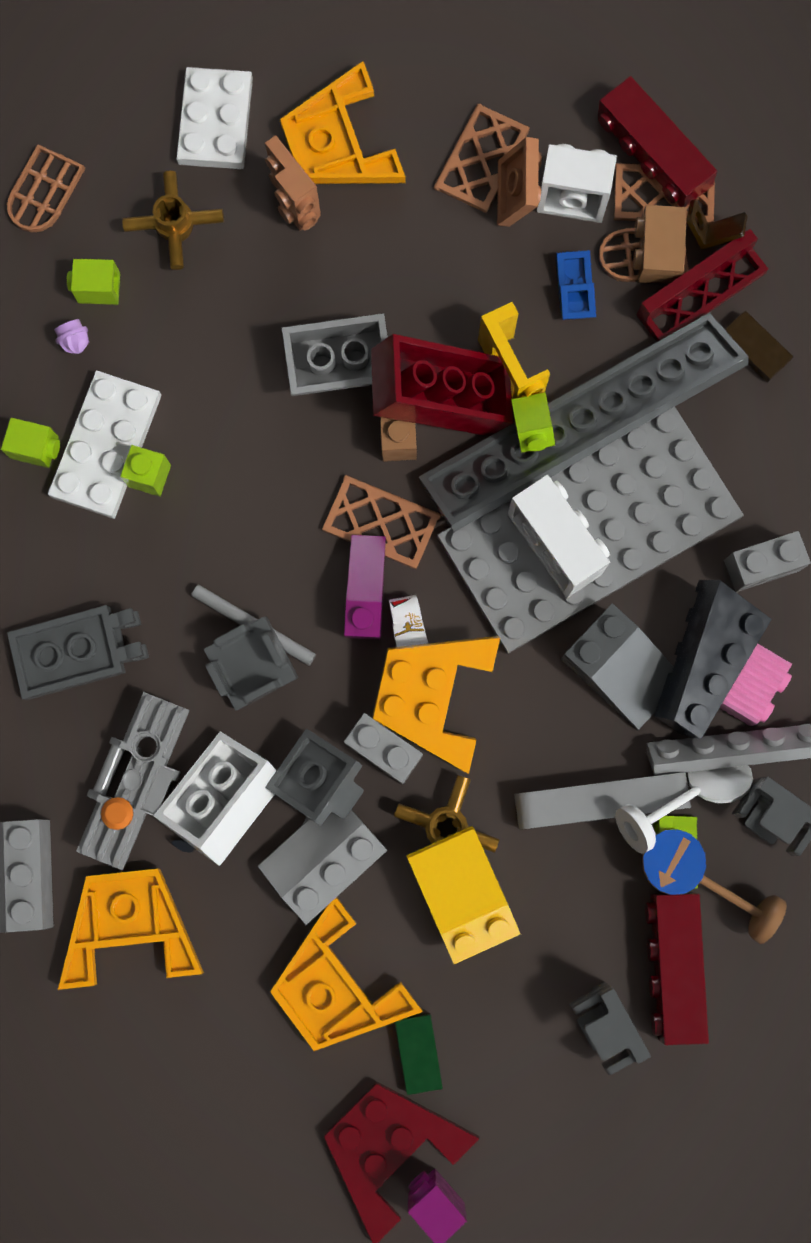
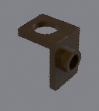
(716, 232)

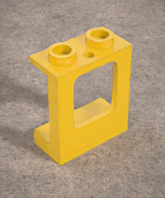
(494, 333)

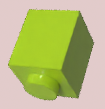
(94, 281)
(533, 422)
(30, 443)
(145, 470)

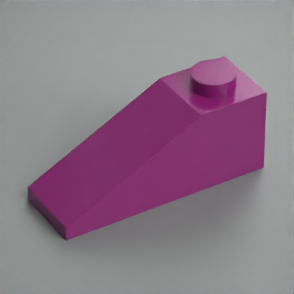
(365, 587)

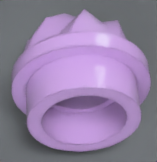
(72, 336)

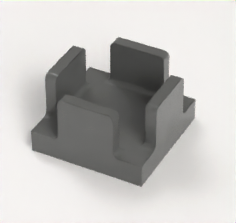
(249, 663)
(317, 779)
(776, 815)
(609, 1029)

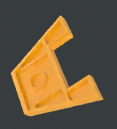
(325, 141)
(418, 691)
(122, 912)
(324, 996)

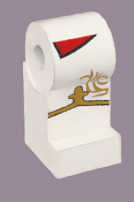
(407, 621)

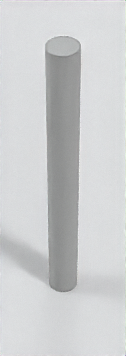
(241, 617)

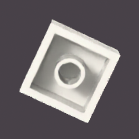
(576, 183)

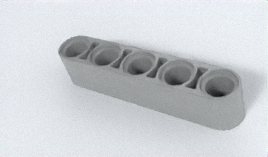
(597, 800)

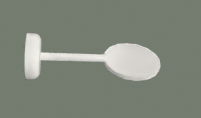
(712, 785)

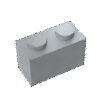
(767, 561)
(383, 748)

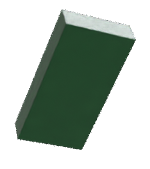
(418, 1054)

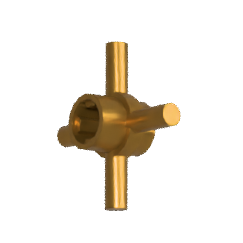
(162, 221)
(452, 811)

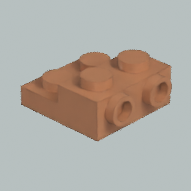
(294, 187)

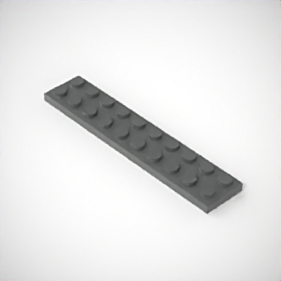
(586, 420)

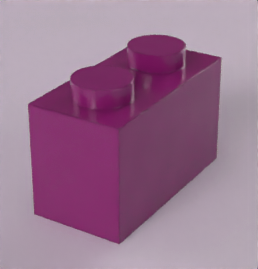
(436, 1206)

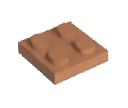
(518, 182)

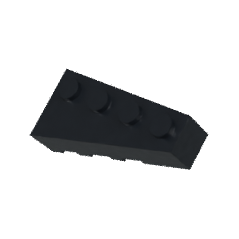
(709, 659)

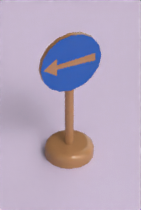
(679, 865)

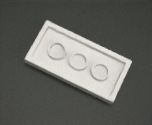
(109, 422)

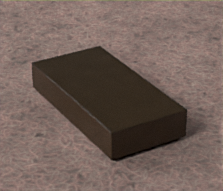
(764, 351)

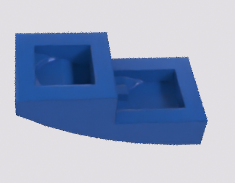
(575, 285)

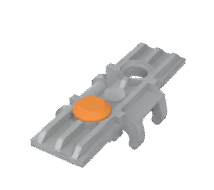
(143, 786)

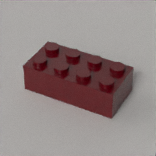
(440, 386)

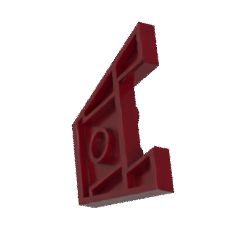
(378, 1139)

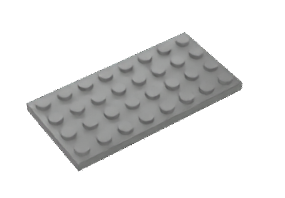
(641, 497)

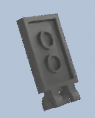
(73, 650)

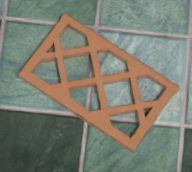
(470, 135)
(630, 191)
(374, 494)

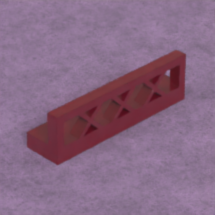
(700, 276)

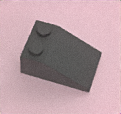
(620, 666)

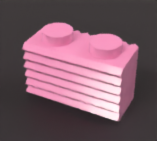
(756, 686)

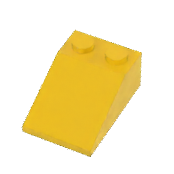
(463, 894)

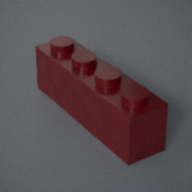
(656, 143)
(678, 969)

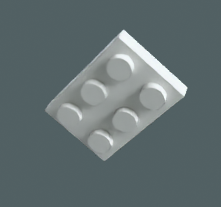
(214, 118)

